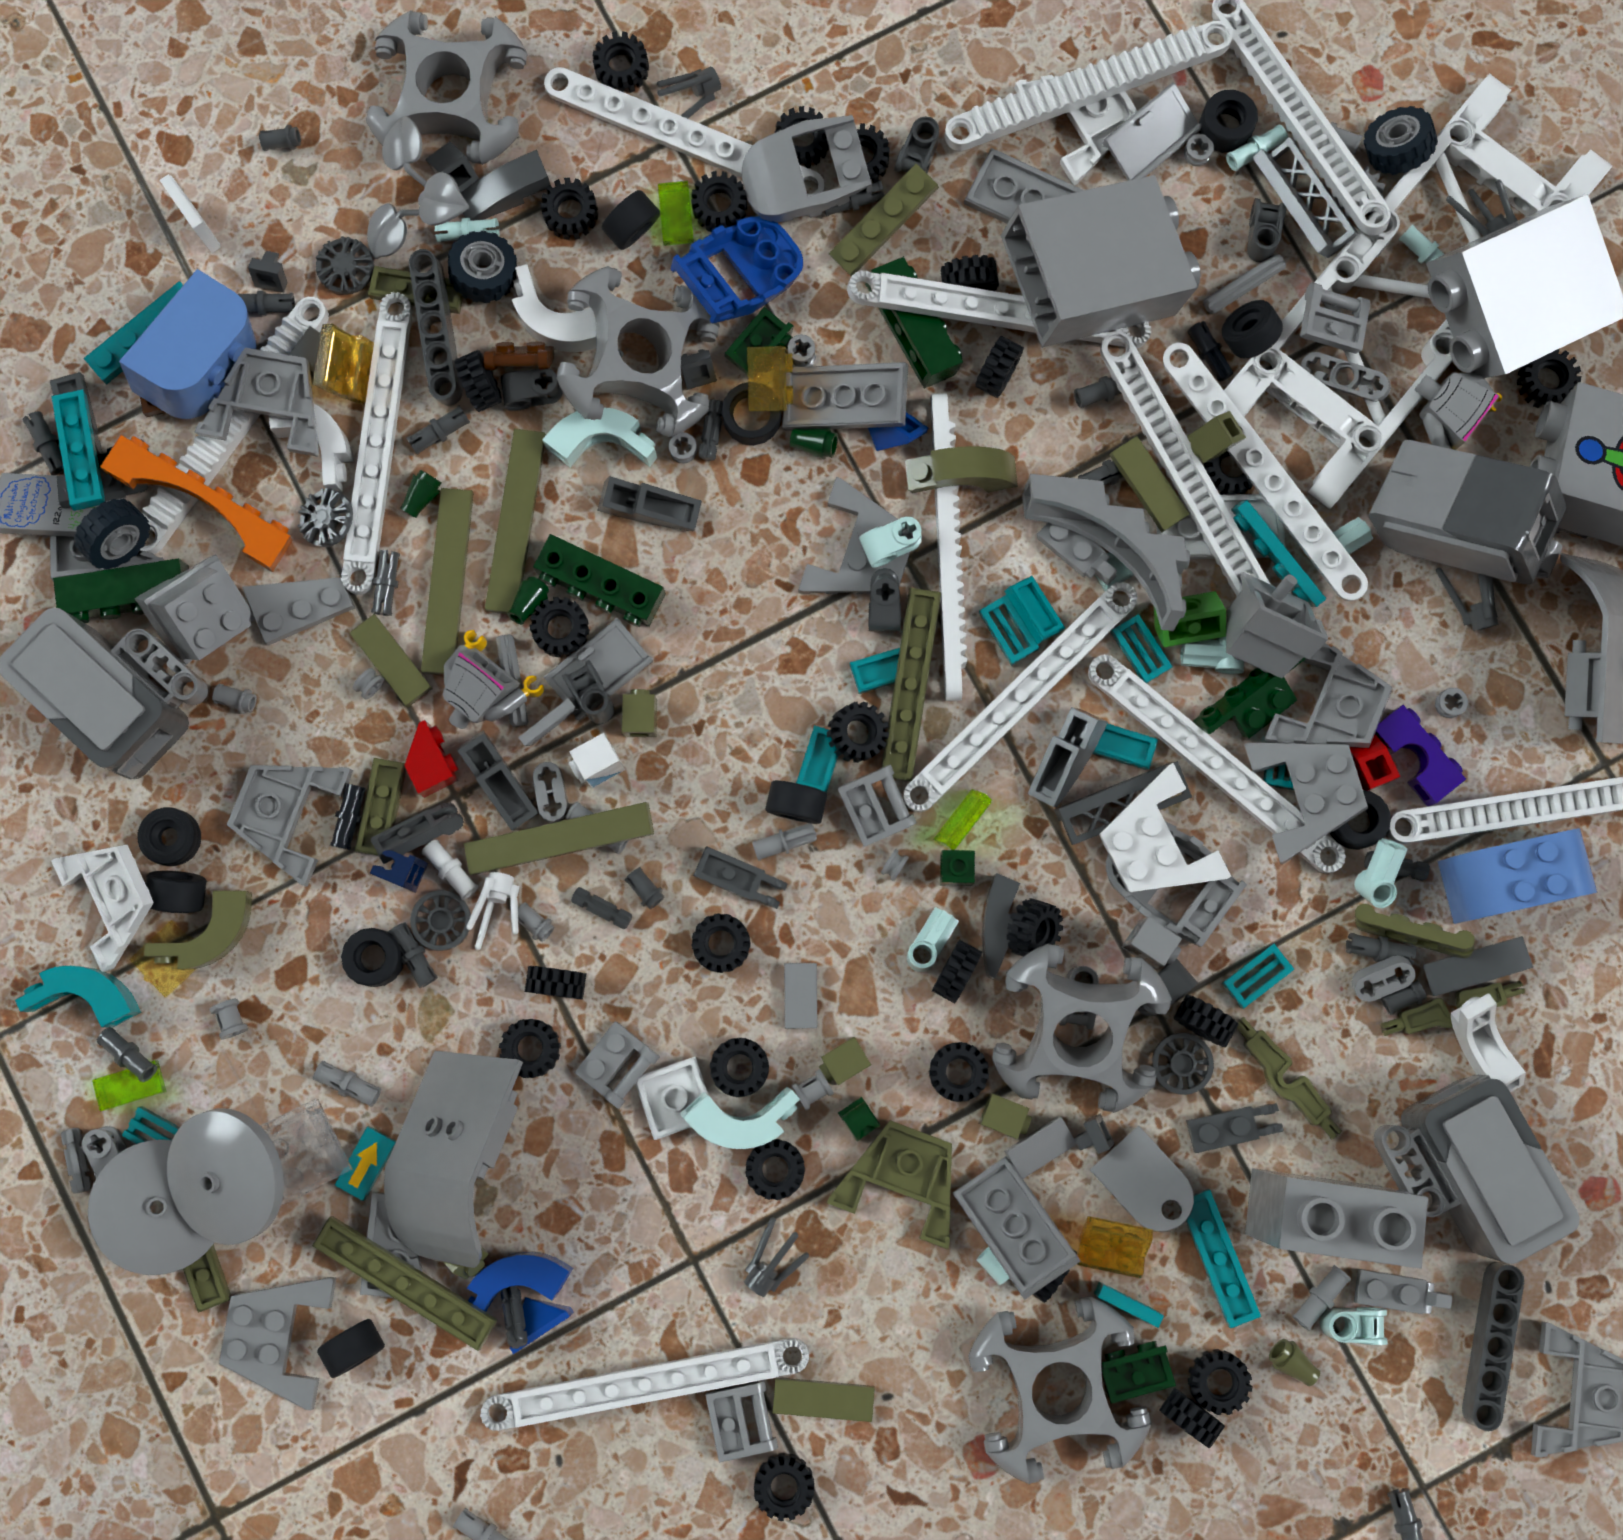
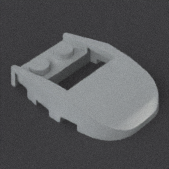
(775, 177)
(1205, 910)

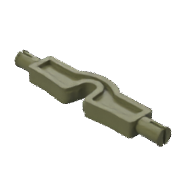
(1435, 1011)
(1299, 1091)

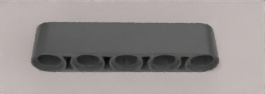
(429, 314)
(1500, 1361)

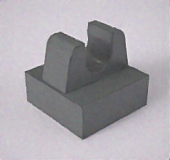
(268, 272)
(697, 369)
(1096, 1134)

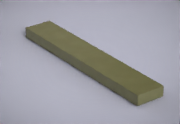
(515, 519)
(447, 579)
(911, 682)
(559, 838)
(405, 1283)

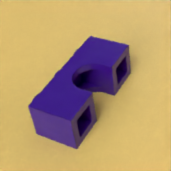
(1436, 772)

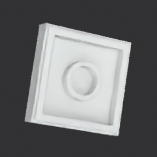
(190, 213)
(668, 1093)

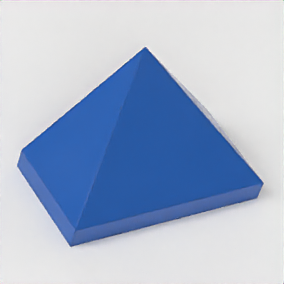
(895, 436)
(541, 1317)

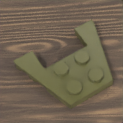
(909, 1165)

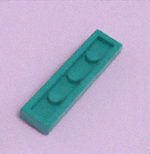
(106, 356)
(78, 450)
(1268, 544)
(1221, 1261)

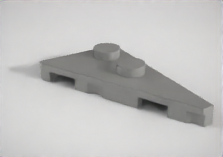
(68, 560)

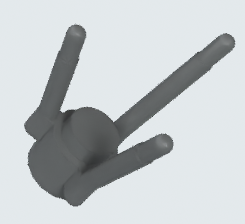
(702, 82)
(1493, 223)
(1482, 614)
(762, 1277)

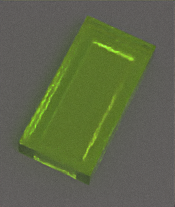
(675, 213)
(963, 819)
(125, 1088)

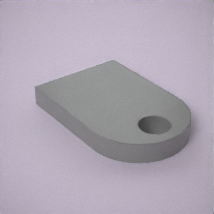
(1144, 1181)

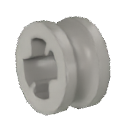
(1192, 156)
(687, 457)
(368, 683)
(1462, 702)
(894, 865)

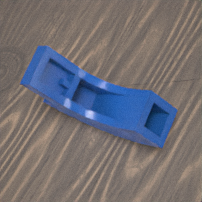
(528, 1269)

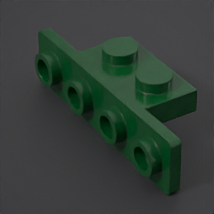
(1249, 704)

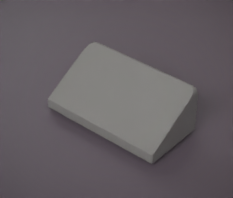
(1040, 1147)

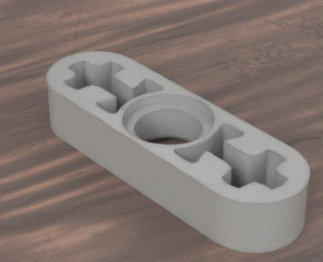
(1370, 376)

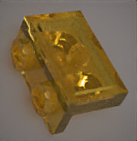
(768, 378)
(1114, 1246)

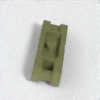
(1426, 936)

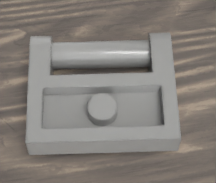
(1331, 326)
(867, 810)
(610, 1057)
(730, 1423)

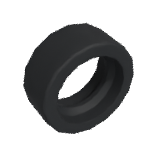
(746, 436)

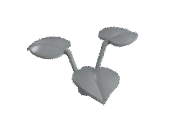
(437, 203)

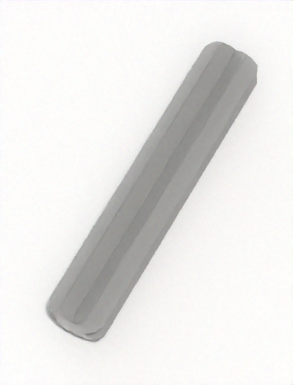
(1244, 284)
(509, 664)

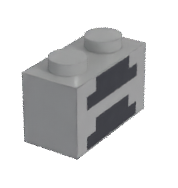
(1153, 943)

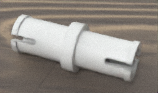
(449, 869)

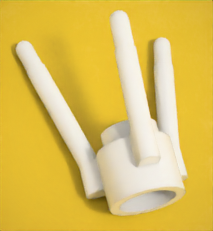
(496, 890)

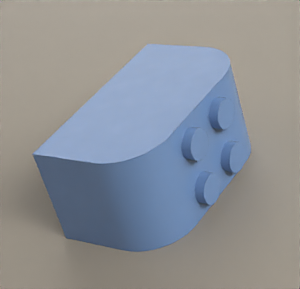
(190, 348)
(1517, 875)

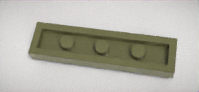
(884, 220)

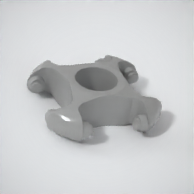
(433, 59)
(613, 375)
(1065, 996)
(1089, 1417)

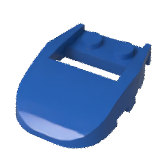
(759, 253)

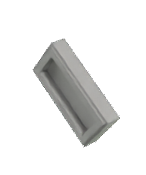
(549, 722)
(800, 995)

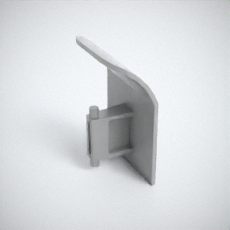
(1596, 678)
(442, 1149)

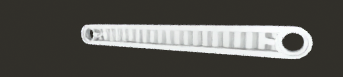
(1088, 85)
(1303, 117)
(209, 454)
(1180, 462)
(949, 559)
(1510, 811)

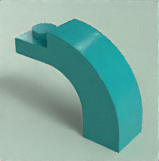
(104, 992)

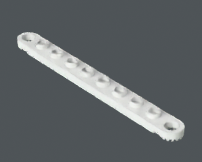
(656, 123)
(958, 303)
(377, 443)
(1268, 476)
(1020, 697)
(1208, 757)
(644, 1384)

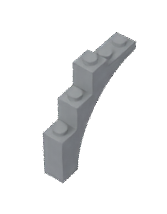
(1085, 509)

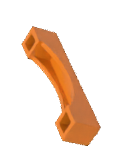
(134, 464)

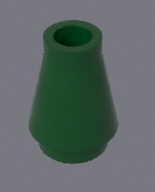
(817, 442)
(420, 493)
(529, 595)

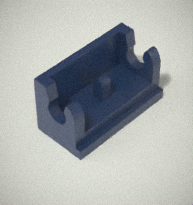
(405, 872)

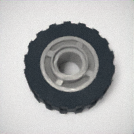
(1400, 140)
(482, 250)
(112, 534)

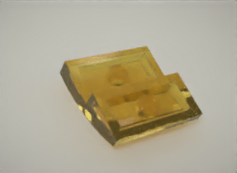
(343, 363)

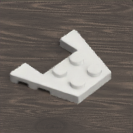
(1093, 125)
(1145, 847)
(117, 892)

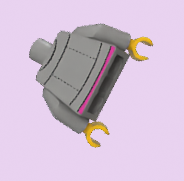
(1455, 407)
(480, 687)

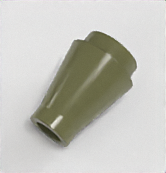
(1292, 1361)

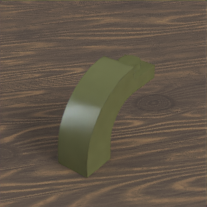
(970, 465)
(227, 926)

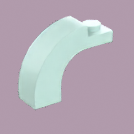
(576, 434)
(740, 1132)

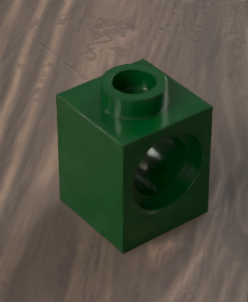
(957, 868)

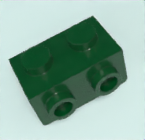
(762, 332)
(1136, 1373)

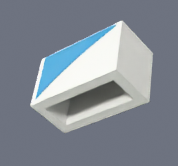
(595, 761)

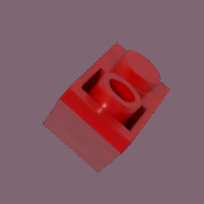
(427, 762)
(1374, 765)

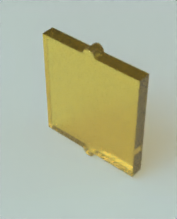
(163, 976)

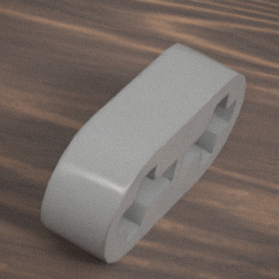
(558, 790)
(1383, 978)

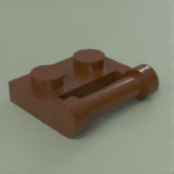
(508, 355)

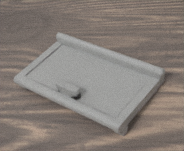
(1162, 129)
(614, 657)

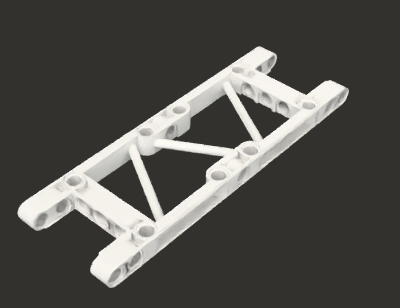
(1318, 403)

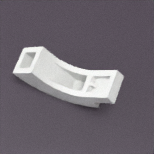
(561, 330)
(332, 442)
(1482, 1043)

